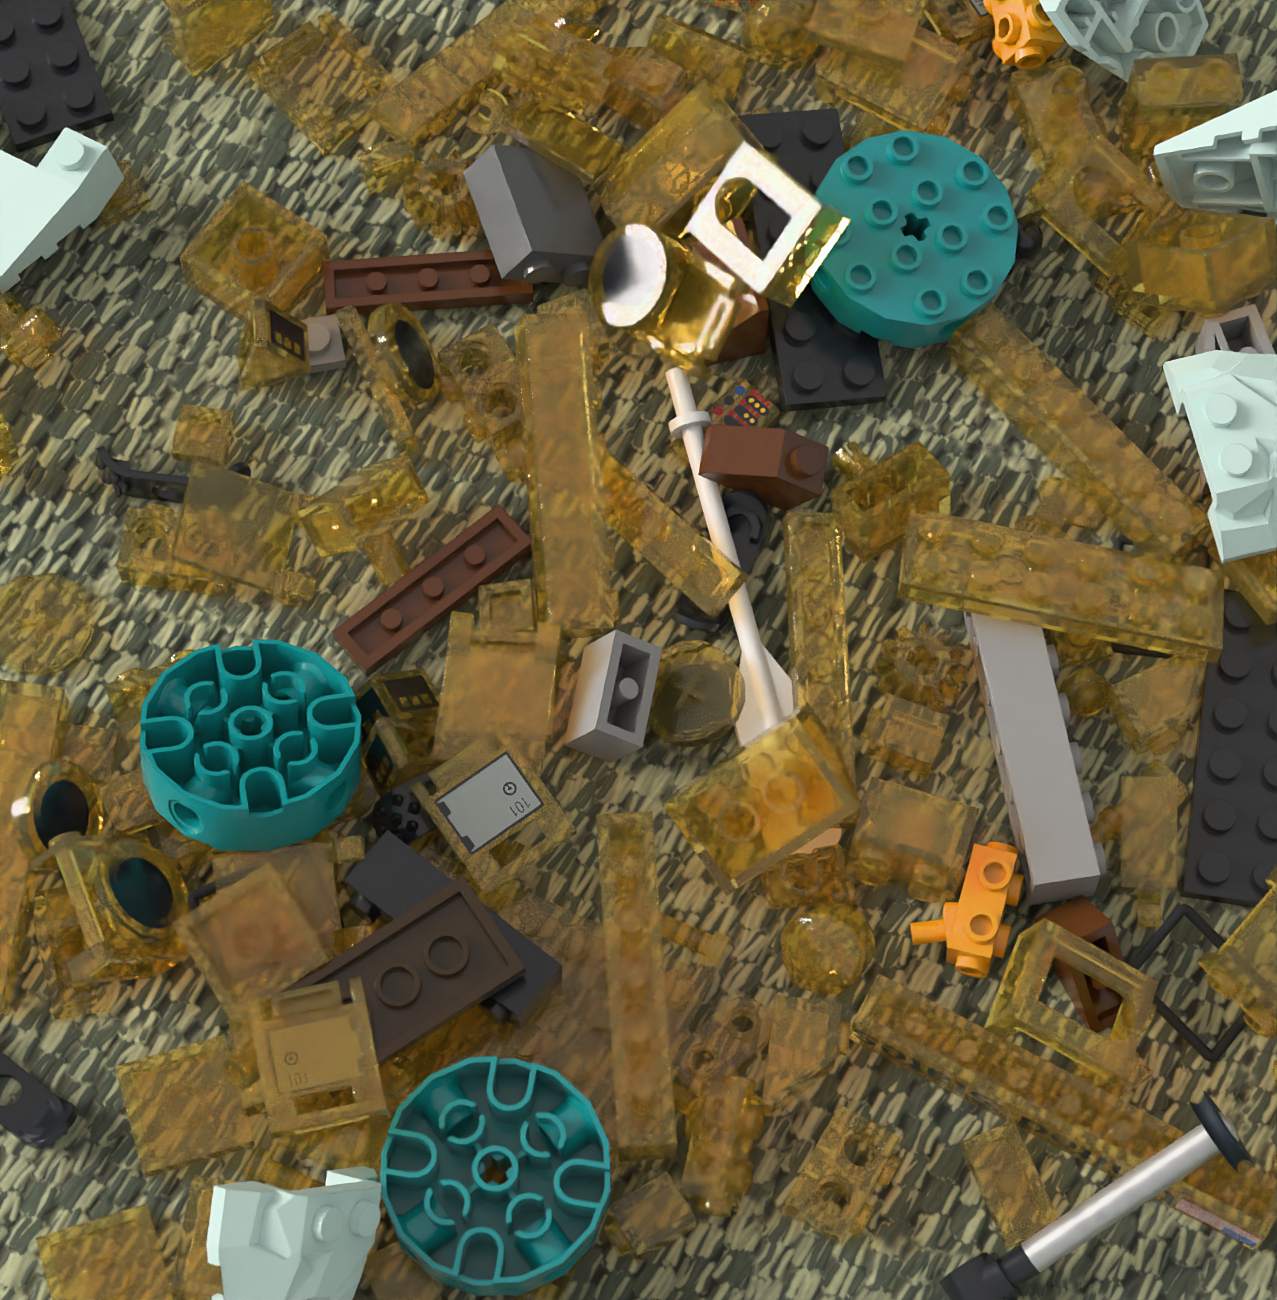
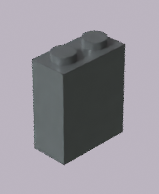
(534, 216)

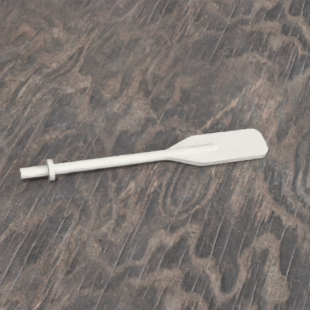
(766, 684)

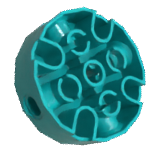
(922, 239)
(251, 745)
(503, 1118)

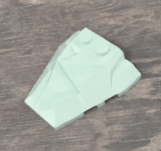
(1128, 30)
(1235, 429)
(296, 1240)

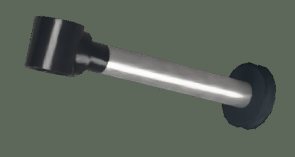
(1000, 1277)

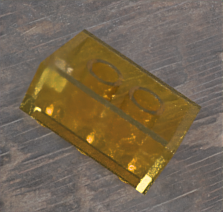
(674, 164)
(765, 799)

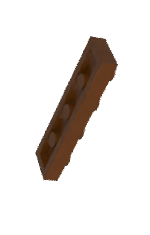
(421, 282)
(432, 590)

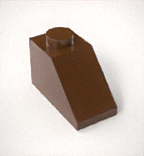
(766, 461)
(1092, 999)

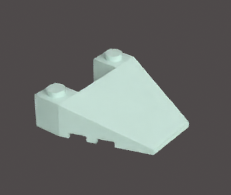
(1225, 161)
(51, 199)

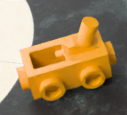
(1023, 32)
(974, 923)

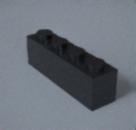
(398, 878)

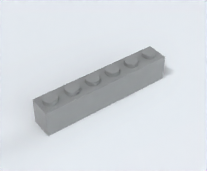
(1036, 759)

